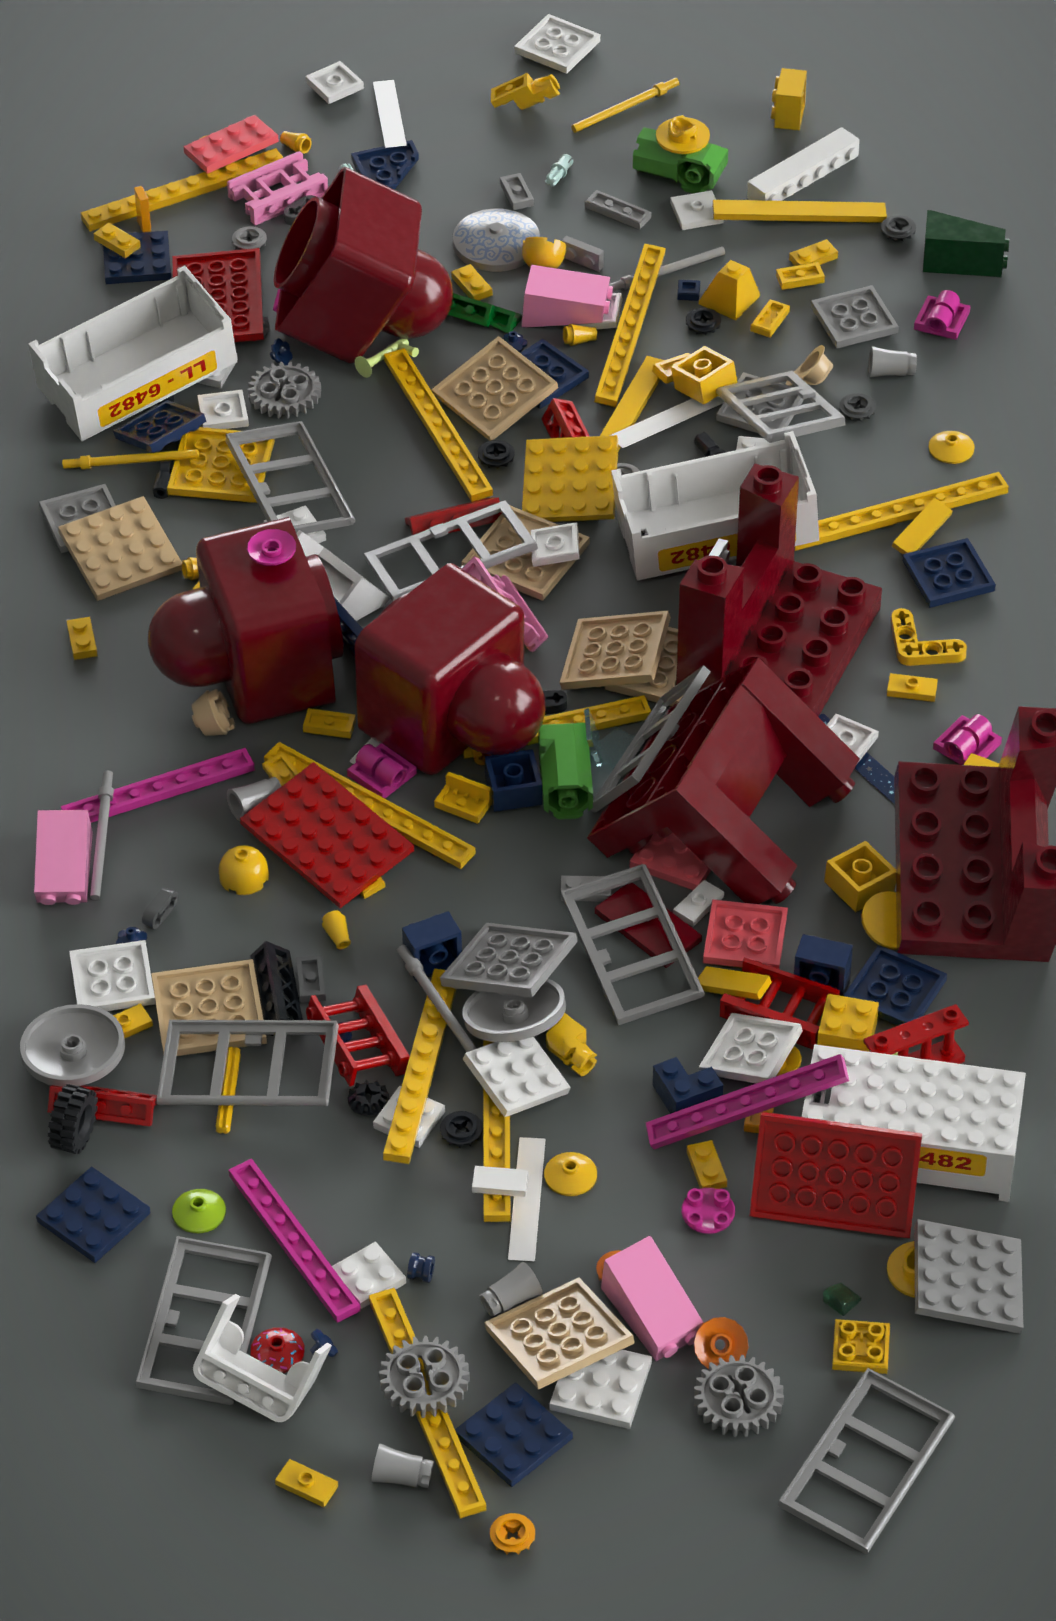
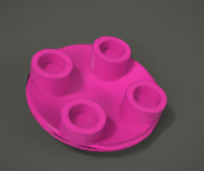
(708, 1210)

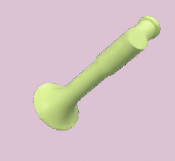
(364, 365)

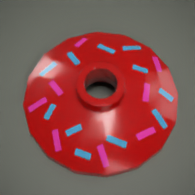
(280, 1357)

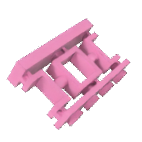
(272, 174)
(533, 631)

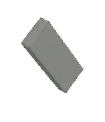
(618, 209)

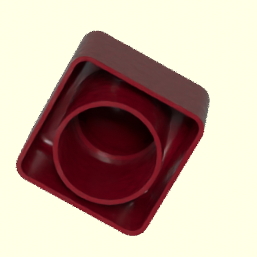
(358, 270)
(253, 628)
(447, 673)

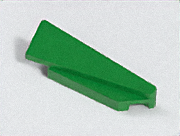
(483, 313)

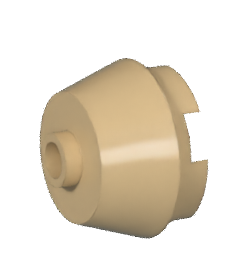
(212, 714)

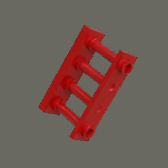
(788, 983)
(373, 1021)
(922, 1032)

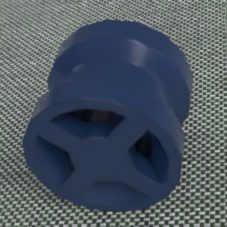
(421, 1267)

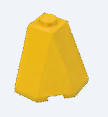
(731, 291)

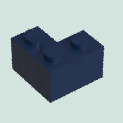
(683, 1090)

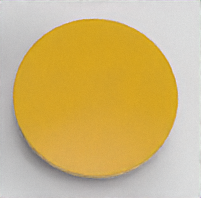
(682, 135)
(880, 919)
(902, 1269)

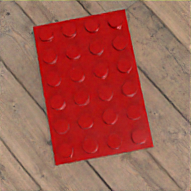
(235, 285)
(327, 835)
(835, 1174)

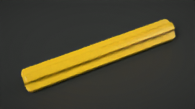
(225, 1112)

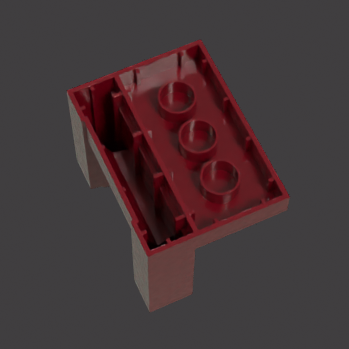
(769, 605)
(716, 774)
(978, 851)

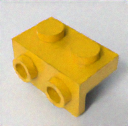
(464, 798)

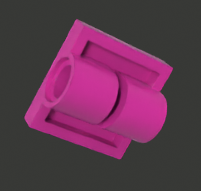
(942, 315)
(968, 737)
(380, 769)

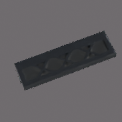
(271, 984)

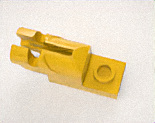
(525, 91)
(568, 1043)

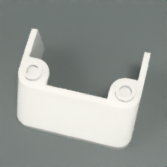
(348, 586)
(248, 1379)

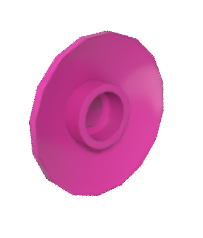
(271, 547)

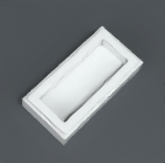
(500, 1181)

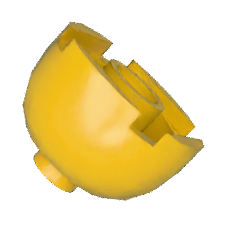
(543, 252)
(243, 870)

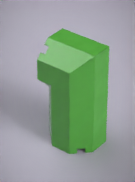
(694, 171)
(565, 769)

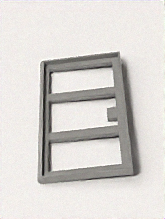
(801, 388)
(260, 490)
(442, 529)
(688, 689)
(601, 958)
(253, 1037)
(170, 1318)
(835, 1447)

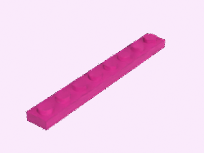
(169, 784)
(747, 1101)
(294, 1240)

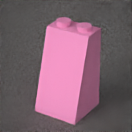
(564, 297)
(62, 856)
(650, 1298)

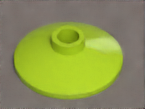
(202, 1218)

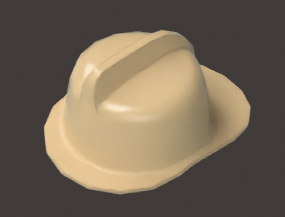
(814, 368)

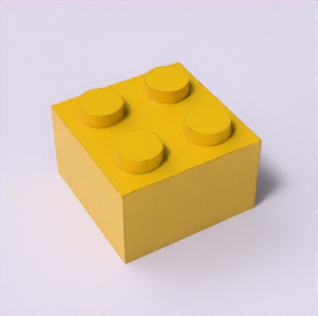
(789, 99)
(703, 374)
(859, 875)
(847, 1022)

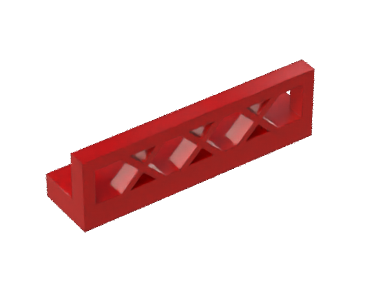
(564, 417)
(429, 519)
(117, 1105)

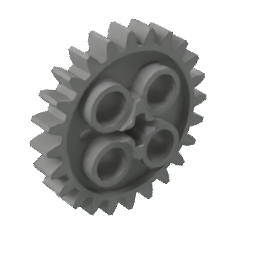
(284, 390)
(398, 1381)
(716, 1404)

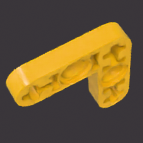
(914, 646)

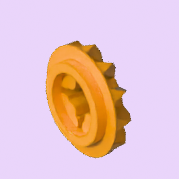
(512, 1523)

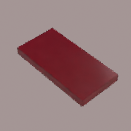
(649, 934)

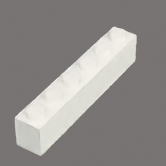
(804, 167)

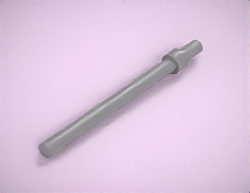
(626, 281)
(105, 796)
(415, 969)

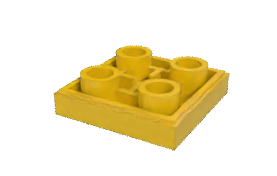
(861, 1346)

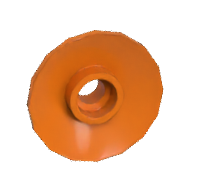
(721, 1328)

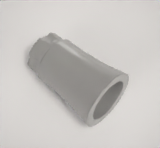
(891, 362)
(247, 797)
(511, 1290)
(401, 1468)

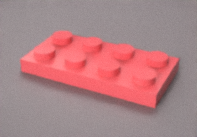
(231, 144)

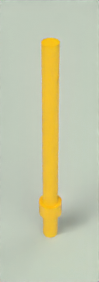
(657, 90)
(87, 461)

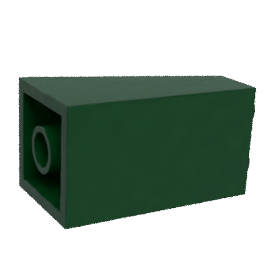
(963, 246)

